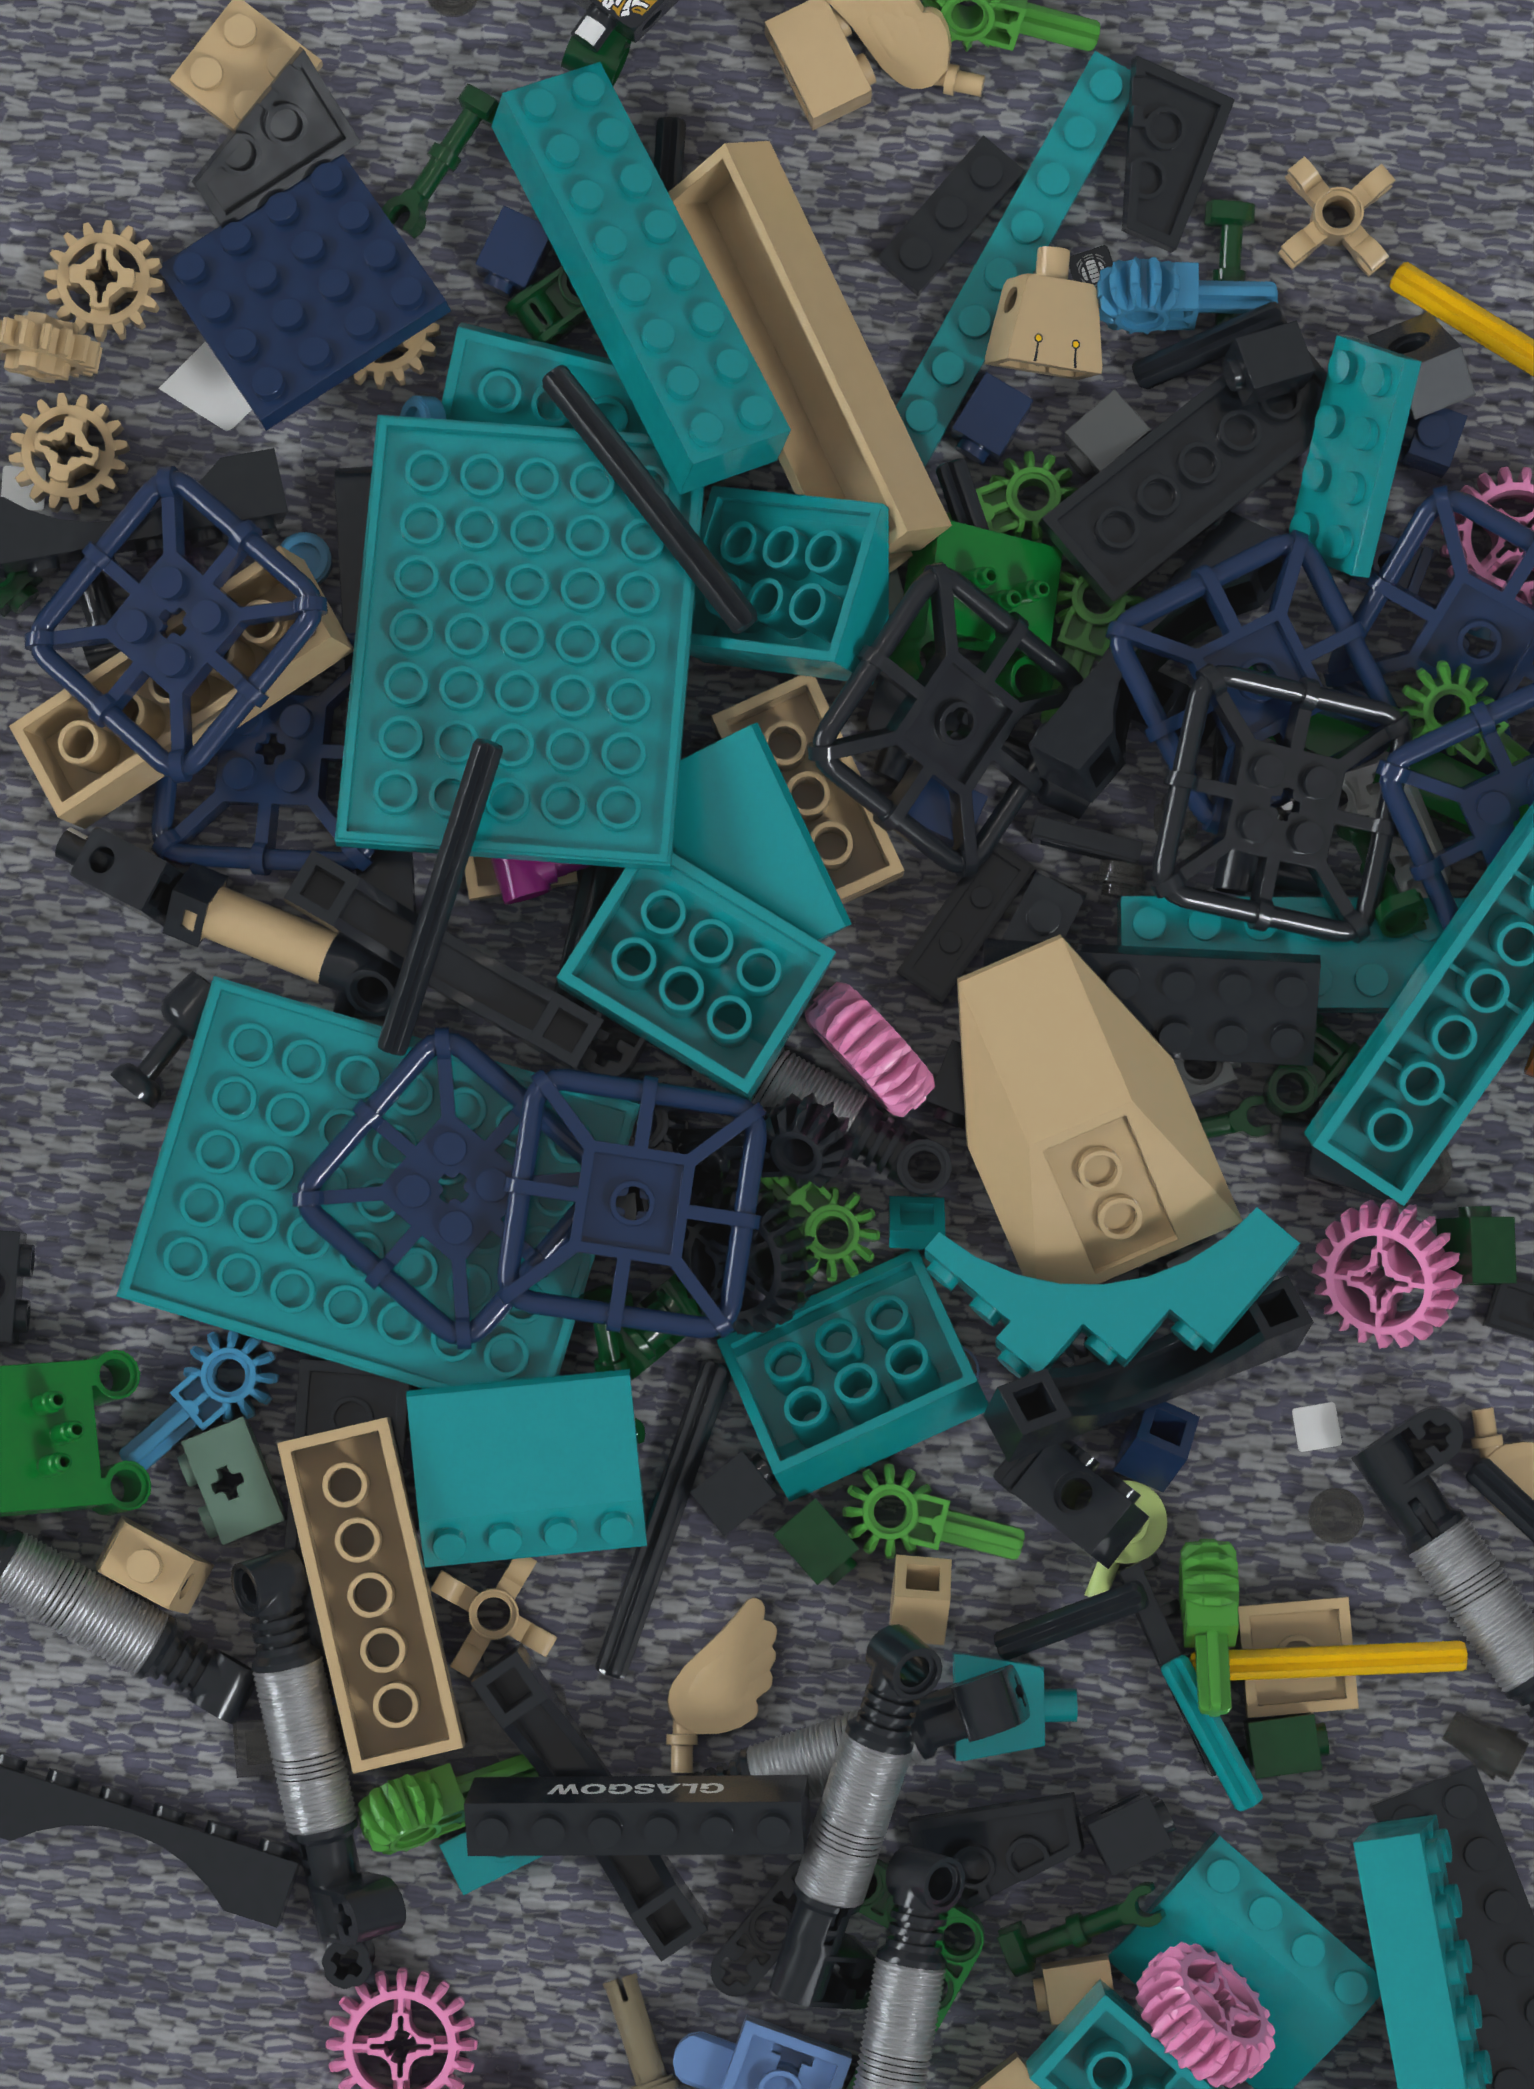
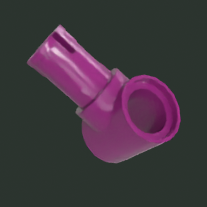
(528, 879)

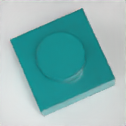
(915, 1221)

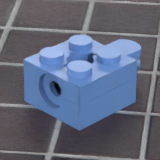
(760, 2059)

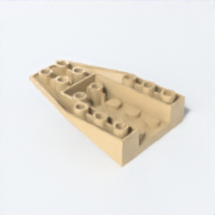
(1080, 1122)

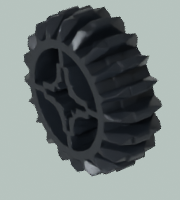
(774, 1266)

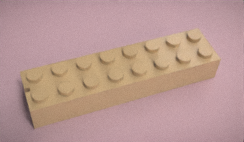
(806, 343)

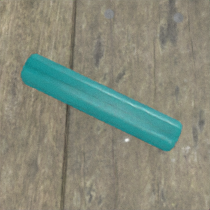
(1212, 1736)

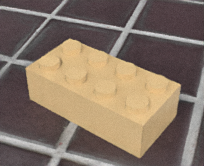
(847, 838)

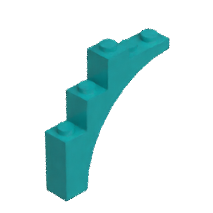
(1118, 1318)

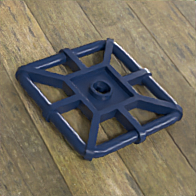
(1464, 605)
(211, 621)
(1264, 644)
(245, 778)
(1487, 803)
(415, 1188)
(601, 1226)

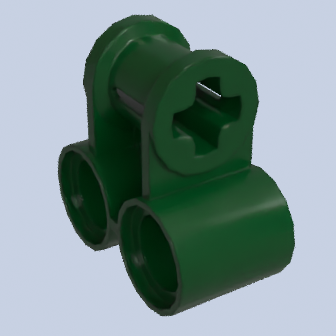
(646, 1347)

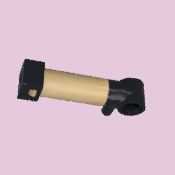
(209, 910)

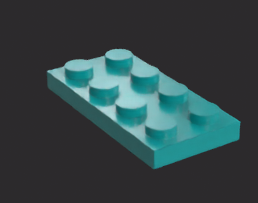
(501, 376)
(1355, 452)

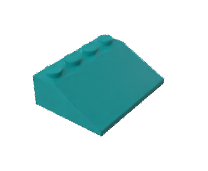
(807, 569)
(749, 834)
(697, 972)
(854, 1376)
(526, 1468)
(1288, 1957)

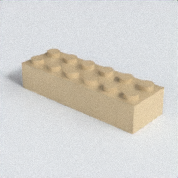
(93, 771)
(371, 1595)

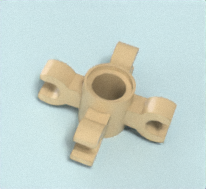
(1309, 185)
(480, 1636)

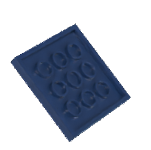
(304, 291)

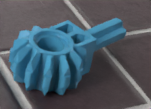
(1169, 295)
(202, 1399)

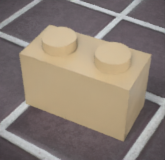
(820, 62)

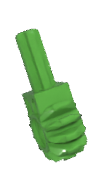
(1002, 21)
(1000, 498)
(1083, 631)
(1467, 692)
(823, 1206)
(927, 1521)
(1210, 1617)
(425, 1804)

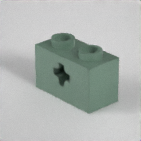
(258, 1502)

